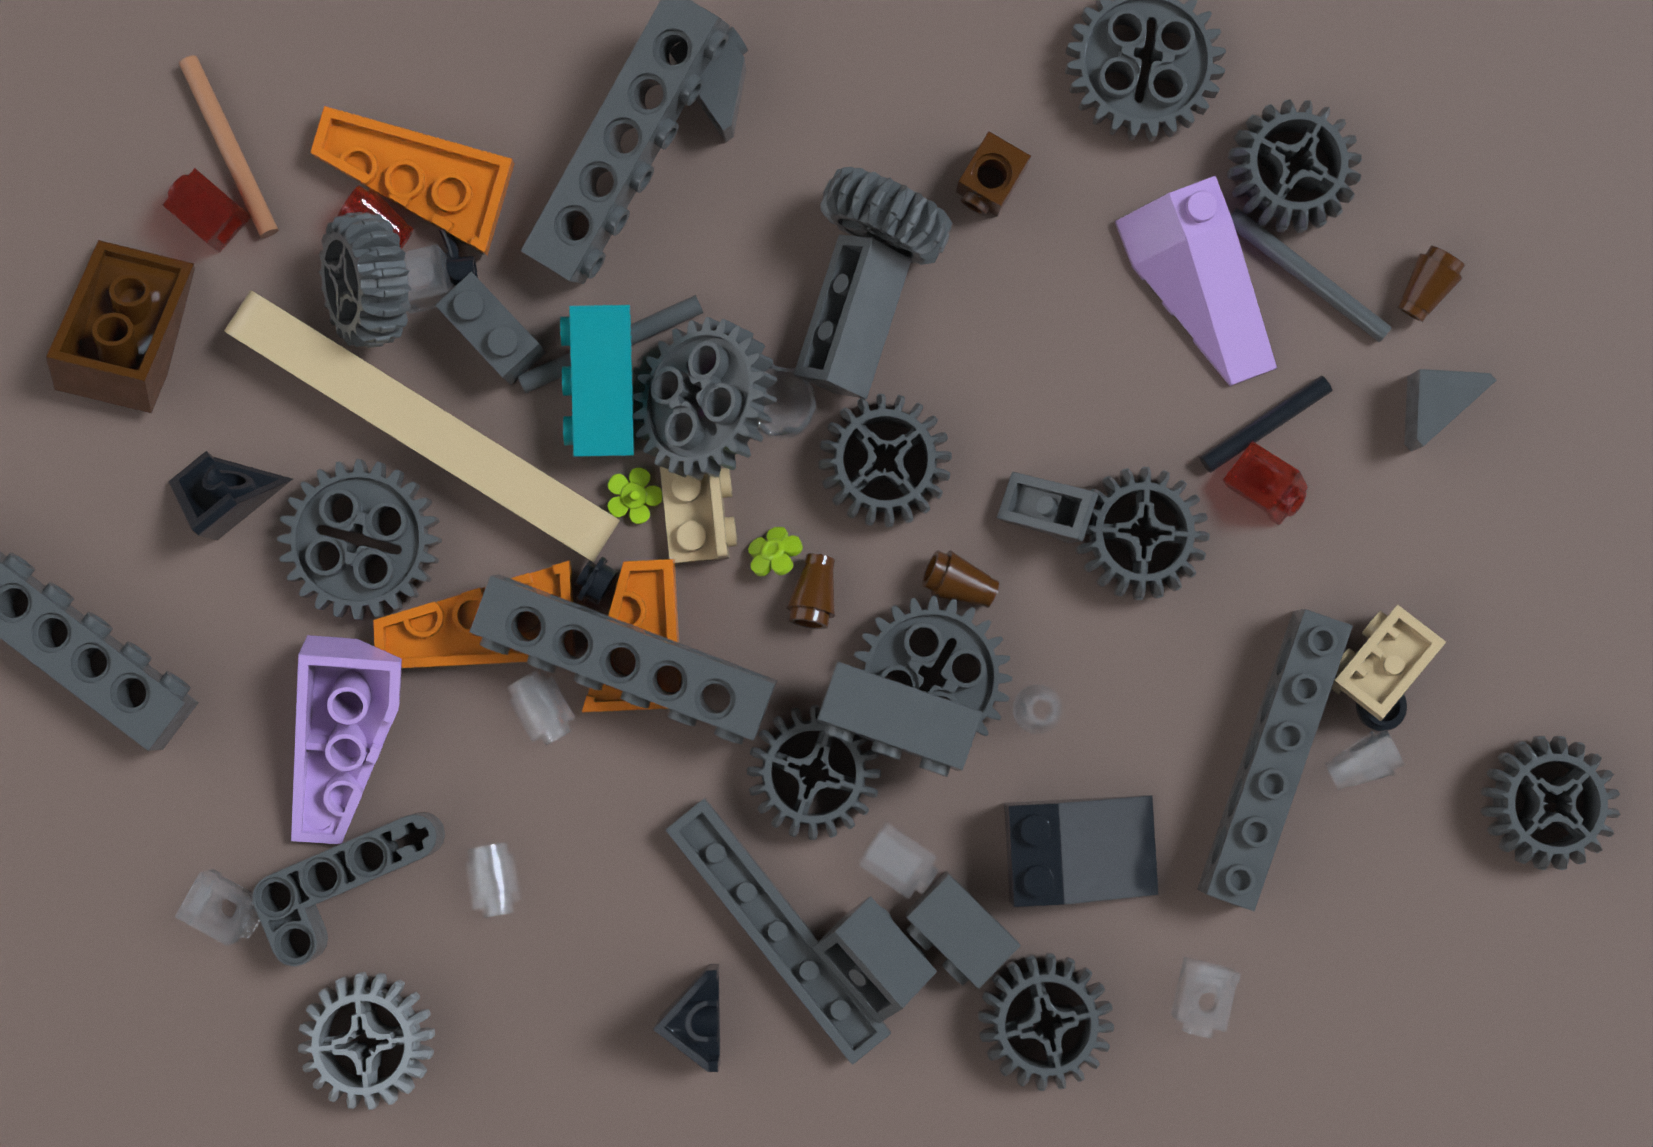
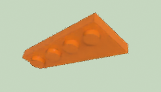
(440, 630)

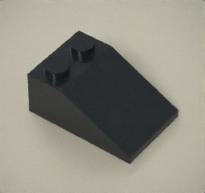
(1080, 850)

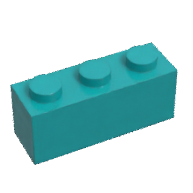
(598, 380)

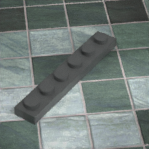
(775, 928)

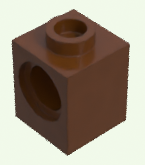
(996, 155)

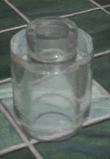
(541, 707)
(492, 879)

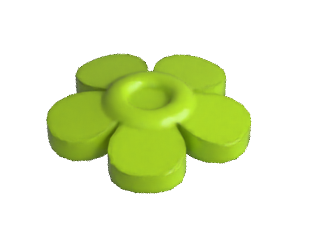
(633, 495)
(775, 552)

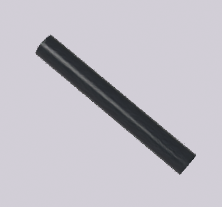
(1266, 424)

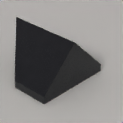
(222, 493)
(694, 1020)

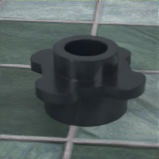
(595, 580)

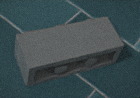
(852, 316)
(898, 719)

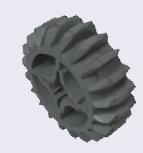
(1277, 158)
(888, 212)
(364, 279)
(917, 433)
(1139, 556)
(1580, 777)
(799, 813)
(1022, 1025)

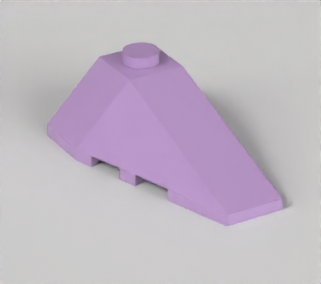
(1198, 270)
(342, 719)

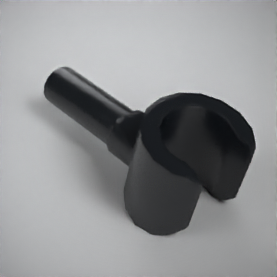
(457, 266)

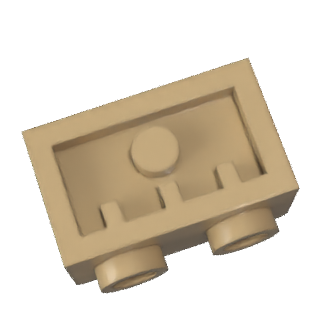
(697, 516)
(1388, 662)

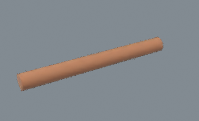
(228, 146)

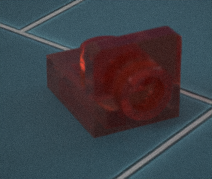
(1267, 483)

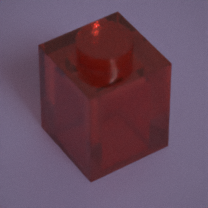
(205, 209)

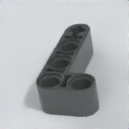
(351, 873)

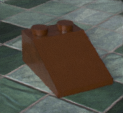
(121, 327)

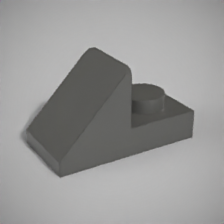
(1047, 507)

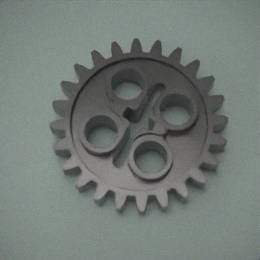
(1186, 68)
(704, 398)
(371, 498)
(892, 652)

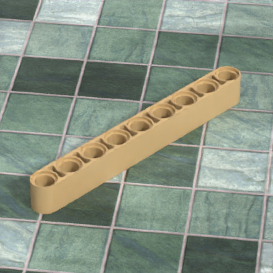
(422, 426)

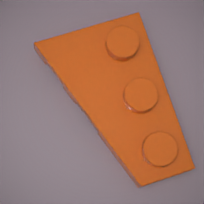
(647, 600)

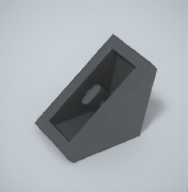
(1437, 399)

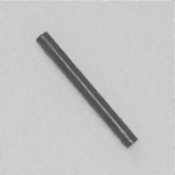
(1310, 276)
(639, 331)

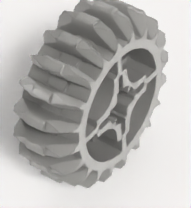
(366, 1020)

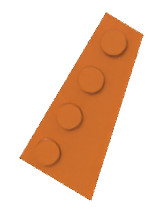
(429, 176)

